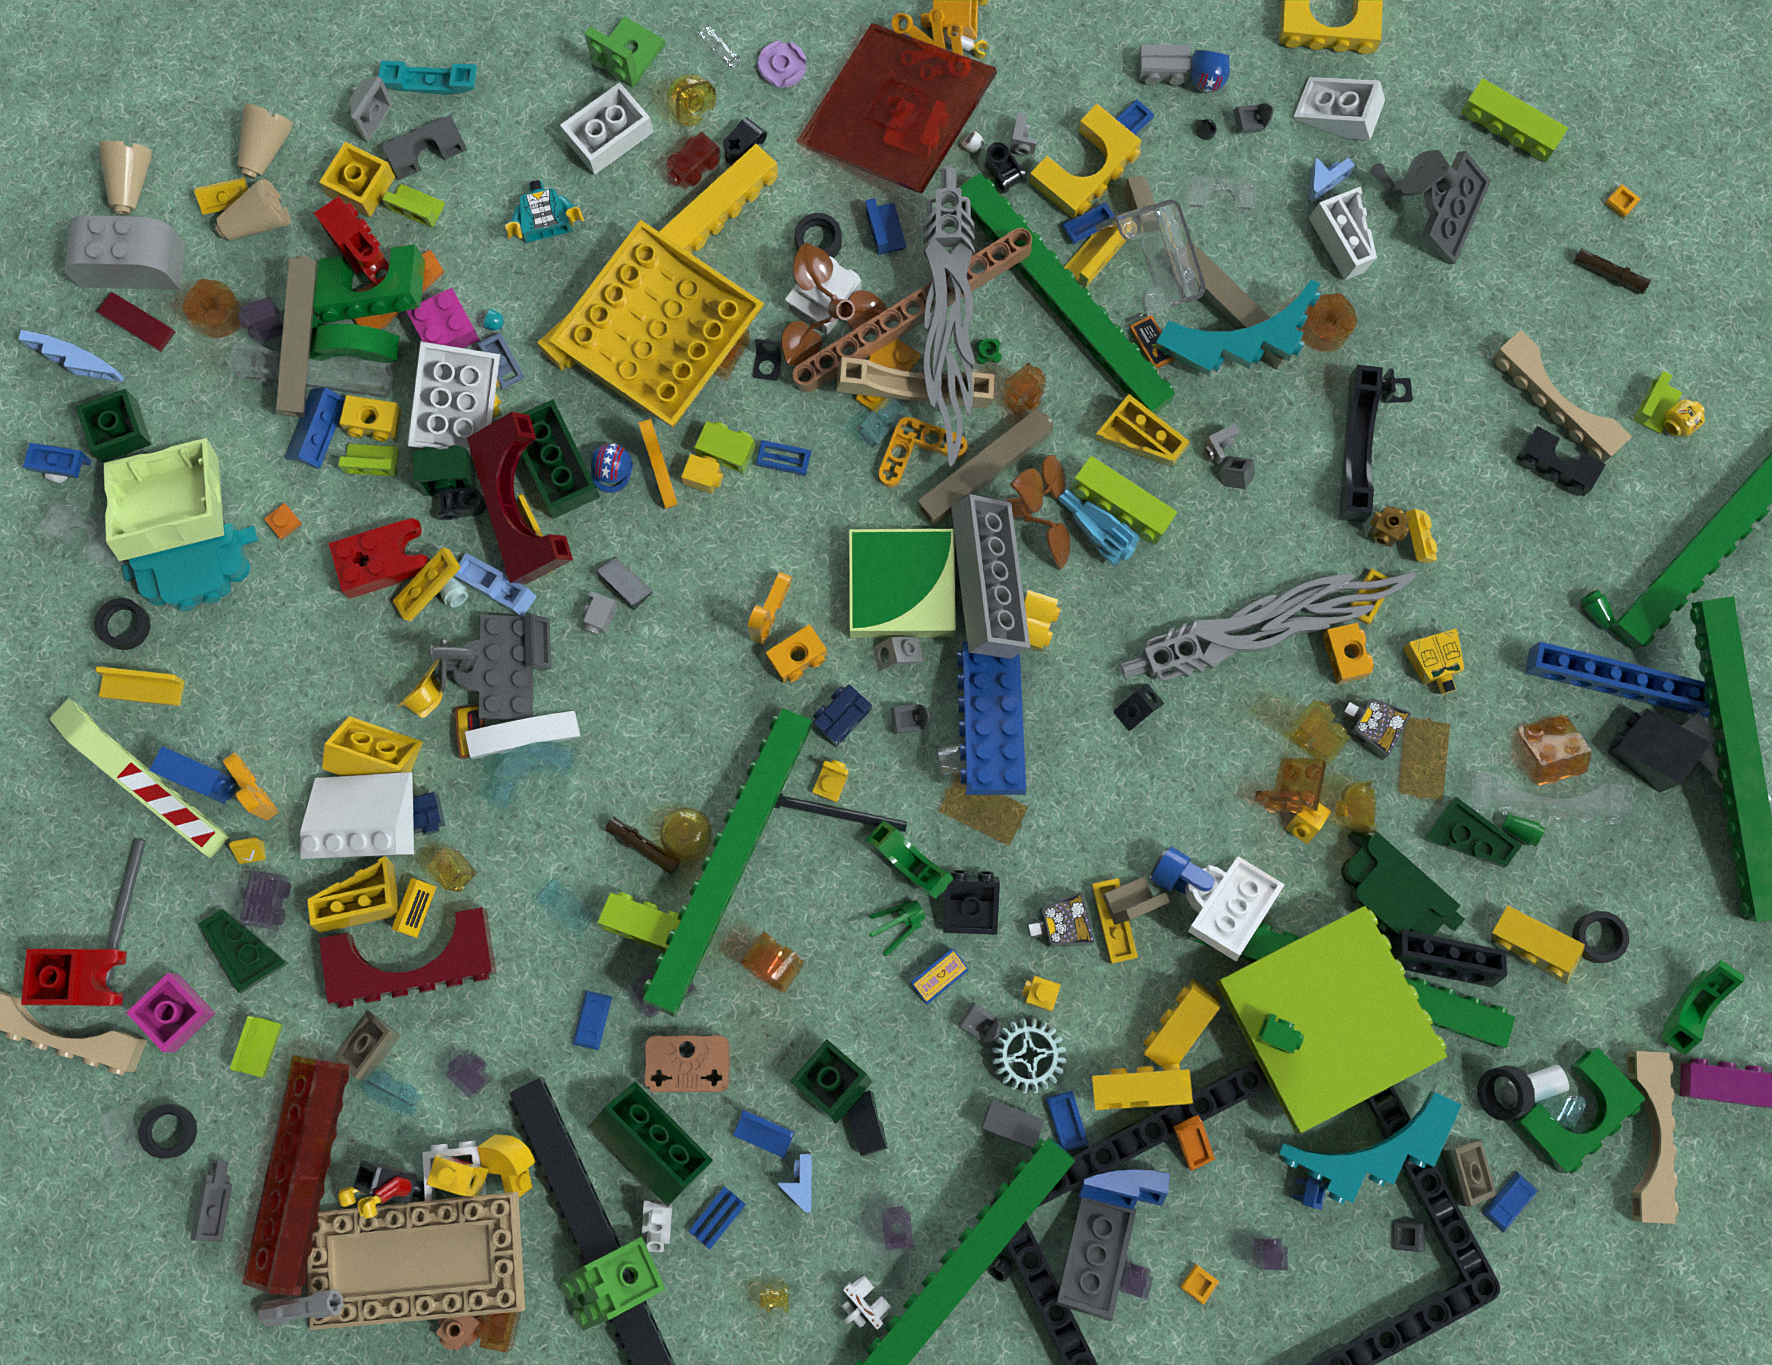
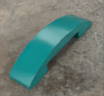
(427, 80)

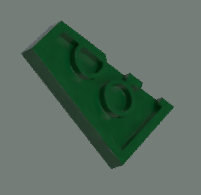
(1472, 834)
(240, 951)

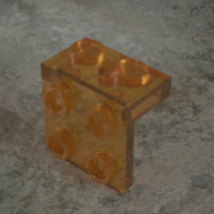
(1556, 748)
(1296, 786)

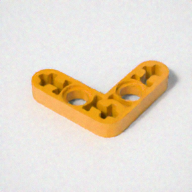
(907, 442)
(658, 463)
(763, 617)
(250, 796)

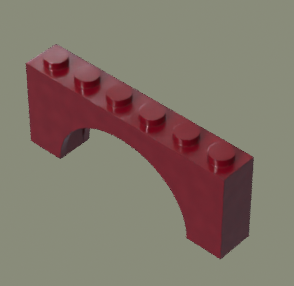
(495, 457)
(352, 978)

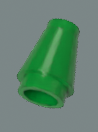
(1598, 608)
(1524, 829)

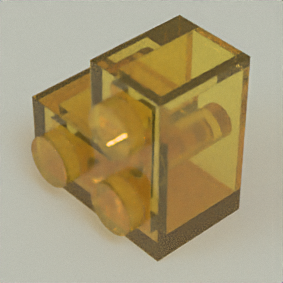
(1317, 733)

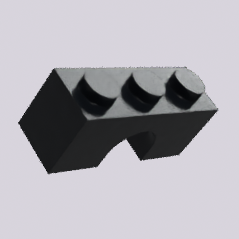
(1540, 454)

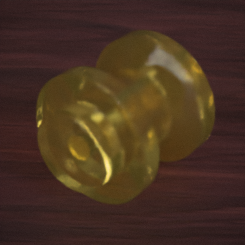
(775, 1298)

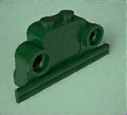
(1396, 889)

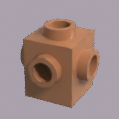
(457, 1340)

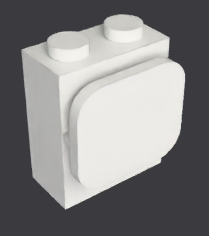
(813, 304)

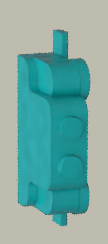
(193, 571)

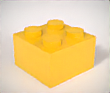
(357, 178)

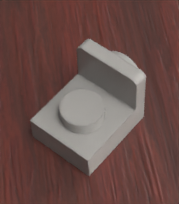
(1020, 142)
(1221, 439)

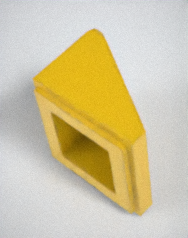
(248, 850)

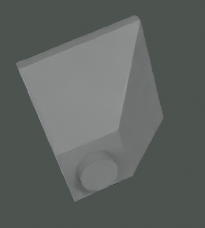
(369, 106)

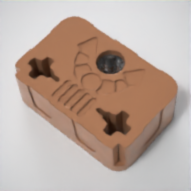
(687, 1073)

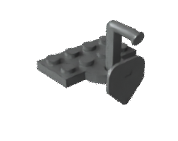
(1450, 195)
(494, 667)

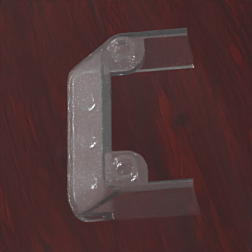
(1167, 253)

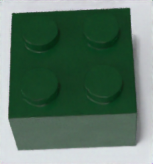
(113, 425)
(443, 469)
(831, 1081)

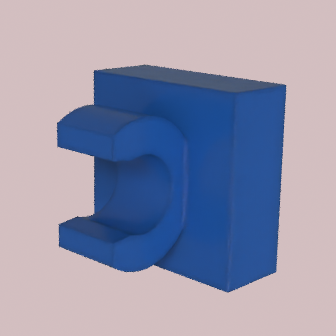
(1313, 1194)

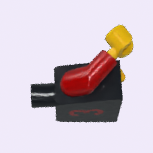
(382, 1184)

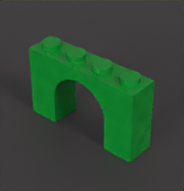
(396, 293)
(1615, 1101)

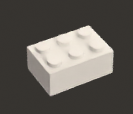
(607, 128)

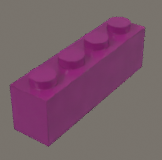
(1726, 1083)

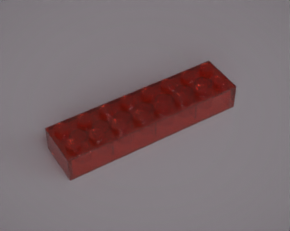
(296, 1176)

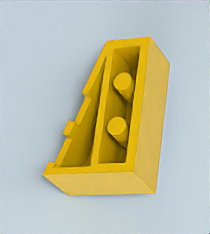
(1182, 1024)
(1142, 1088)

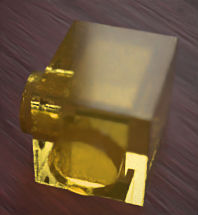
(451, 869)

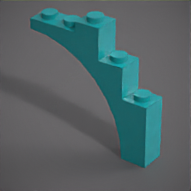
(1278, 335)
(1420, 1137)

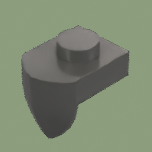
(1253, 117)
(910, 718)
(980, 1023)

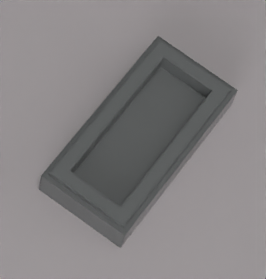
(537, 642)

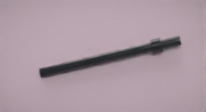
(836, 812)

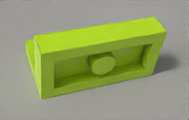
(414, 205)
(1657, 402)
(370, 460)
(256, 1046)

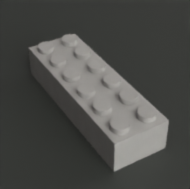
(990, 577)

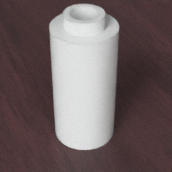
(1546, 1083)

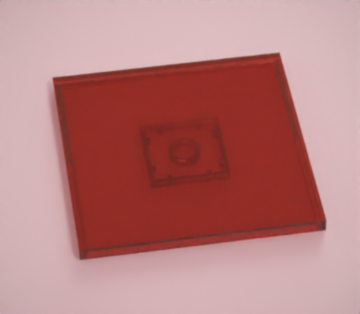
(897, 107)

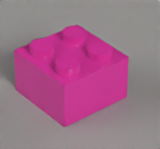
(443, 321)
(170, 1013)

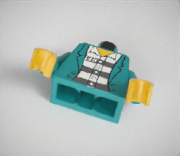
(542, 214)

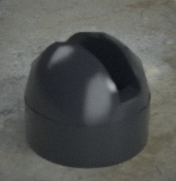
(1204, 131)
(1004, 1268)

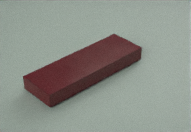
(136, 321)

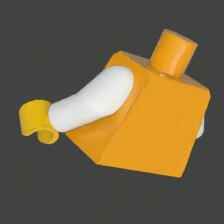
(963, 13)

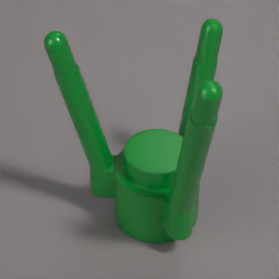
(909, 914)

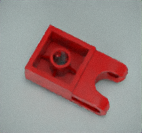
(352, 238)
(385, 556)
(70, 977)

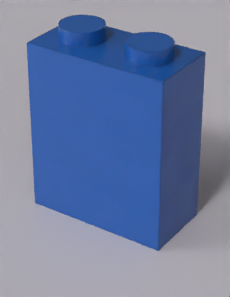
(193, 775)

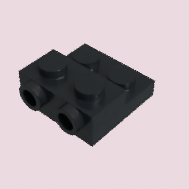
(971, 903)

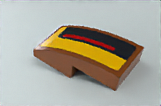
(466, 720)

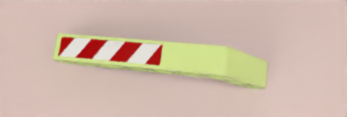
(136, 778)

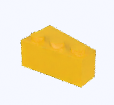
(1142, 433)
(358, 900)
(1538, 944)

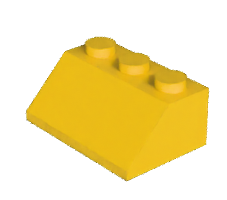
(368, 750)

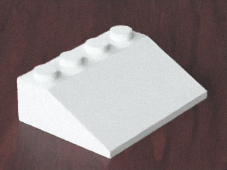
(451, 395)
(359, 817)

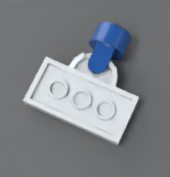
(1227, 903)

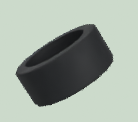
(819, 219)
(138, 635)
(1619, 928)
(1488, 1100)
(148, 1121)

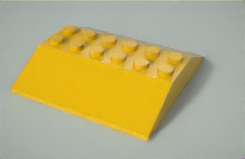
(656, 324)

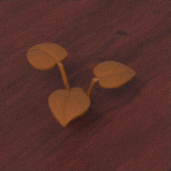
(811, 269)
(1030, 489)

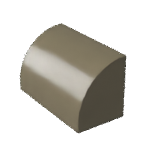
(1138, 193)

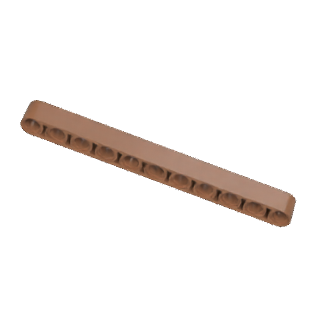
(906, 322)

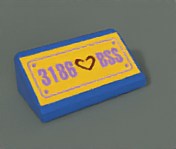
(939, 976)

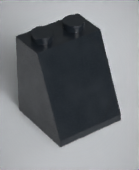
(1657, 749)

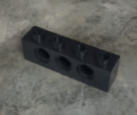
(1449, 958)

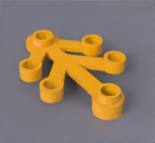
(937, 30)

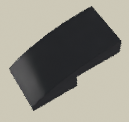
(866, 1125)

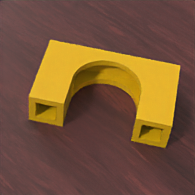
(1302, 29)
(1076, 193)

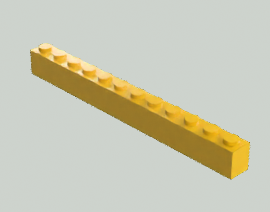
(703, 217)

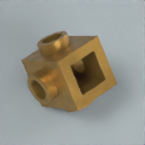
(1389, 526)

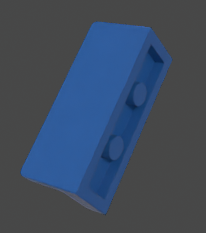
(316, 430)

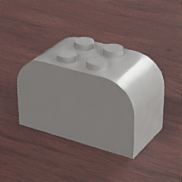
(123, 253)

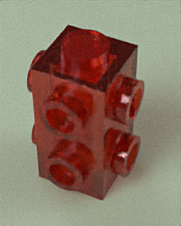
(692, 161)

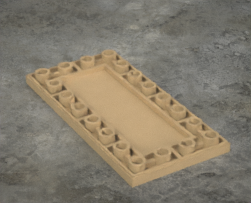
(419, 1261)

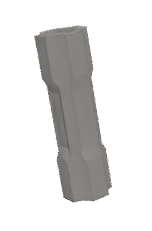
(284, 1310)

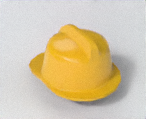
(425, 695)

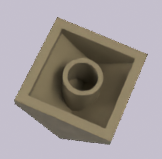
(367, 1045)
(1468, 1173)

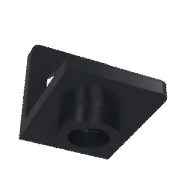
(767, 351)
(1389, 388)
(1138, 707)

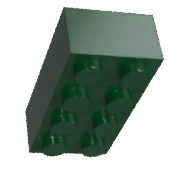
(557, 462)
(650, 1143)

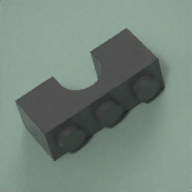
(404, 150)

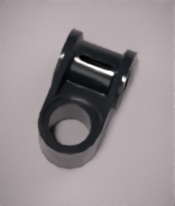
(742, 139)
(1005, 171)
(454, 503)

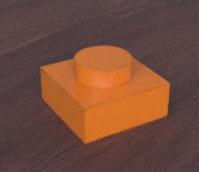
(283, 521)

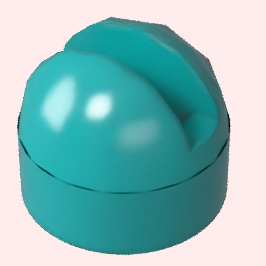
(493, 320)

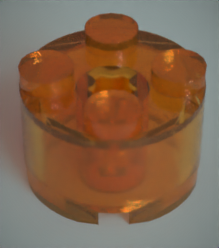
(212, 308)
(1329, 323)
(772, 963)

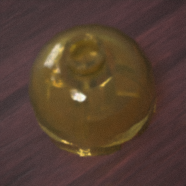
(690, 95)
(1358, 807)
(686, 833)

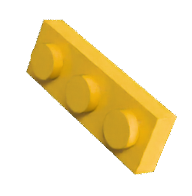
(426, 584)
(1117, 937)

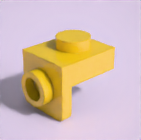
(1308, 823)

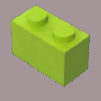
(726, 446)

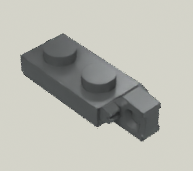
(212, 1203)

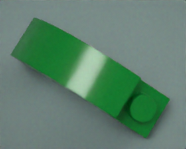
(354, 341)
(908, 860)
(1689, 1017)

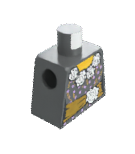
(1376, 725)
(1064, 923)

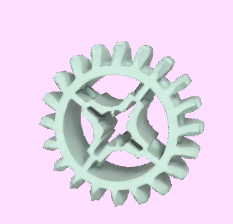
(1052, 1051)

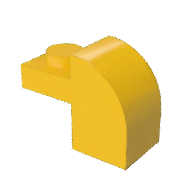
(510, 1159)

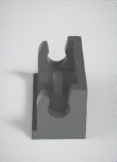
(1012, 1124)

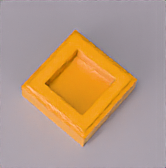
(1622, 201)
(1199, 1284)

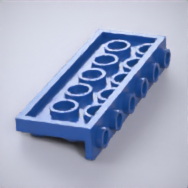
(991, 724)

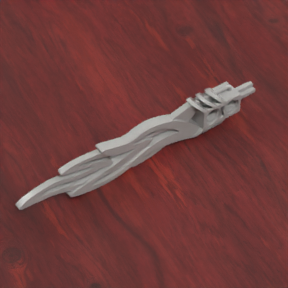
(957, 267)
(1223, 645)

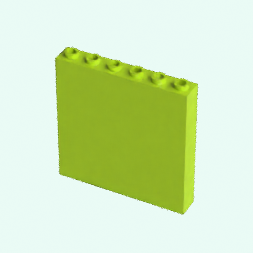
(1349, 1005)

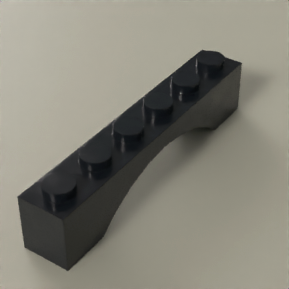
(1357, 481)

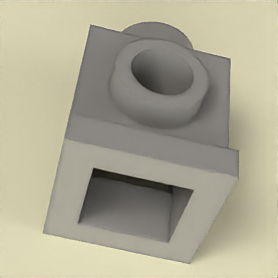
(598, 614)

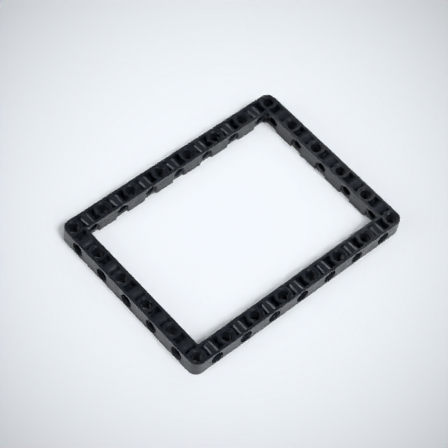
(1220, 1095)

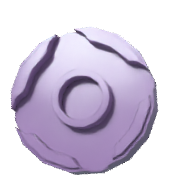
(782, 64)

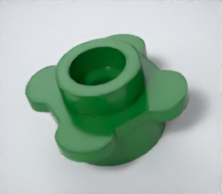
(991, 344)

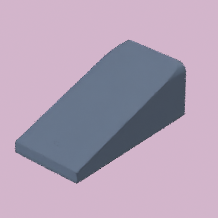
(507, 362)

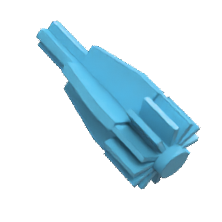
(1102, 529)

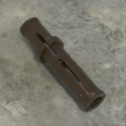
(1606, 268)
(636, 841)

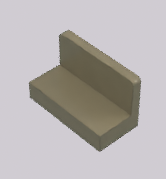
(1132, 901)

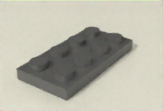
(1096, 1258)

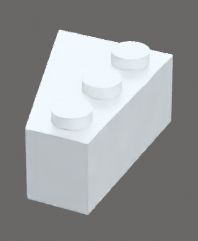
(1345, 233)

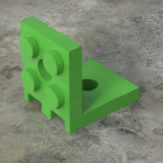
(620, 62)
(599, 1289)

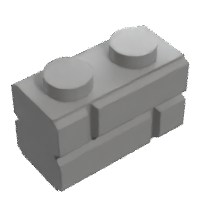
(1164, 64)

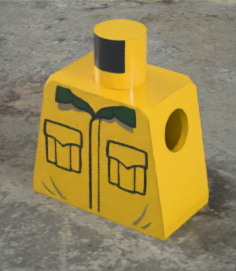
(1437, 659)

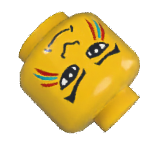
(1684, 418)

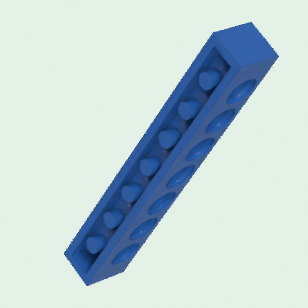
(1617, 678)

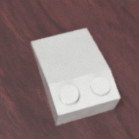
(1341, 106)

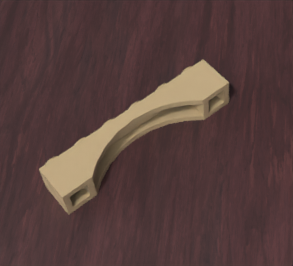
(1523, 362)
(872, 379)
(114, 1048)
(1655, 1193)

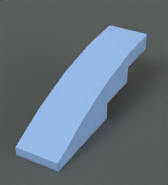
(74, 358)

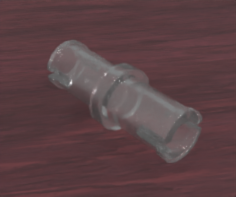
(718, 46)

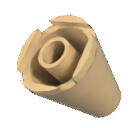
(260, 139)
(124, 173)
(253, 213)

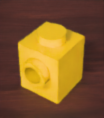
(702, 473)
(1040, 993)

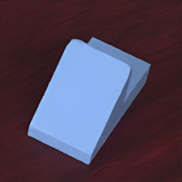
(1325, 179)
(801, 1191)

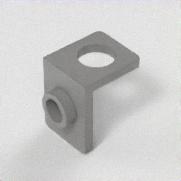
(900, 651)

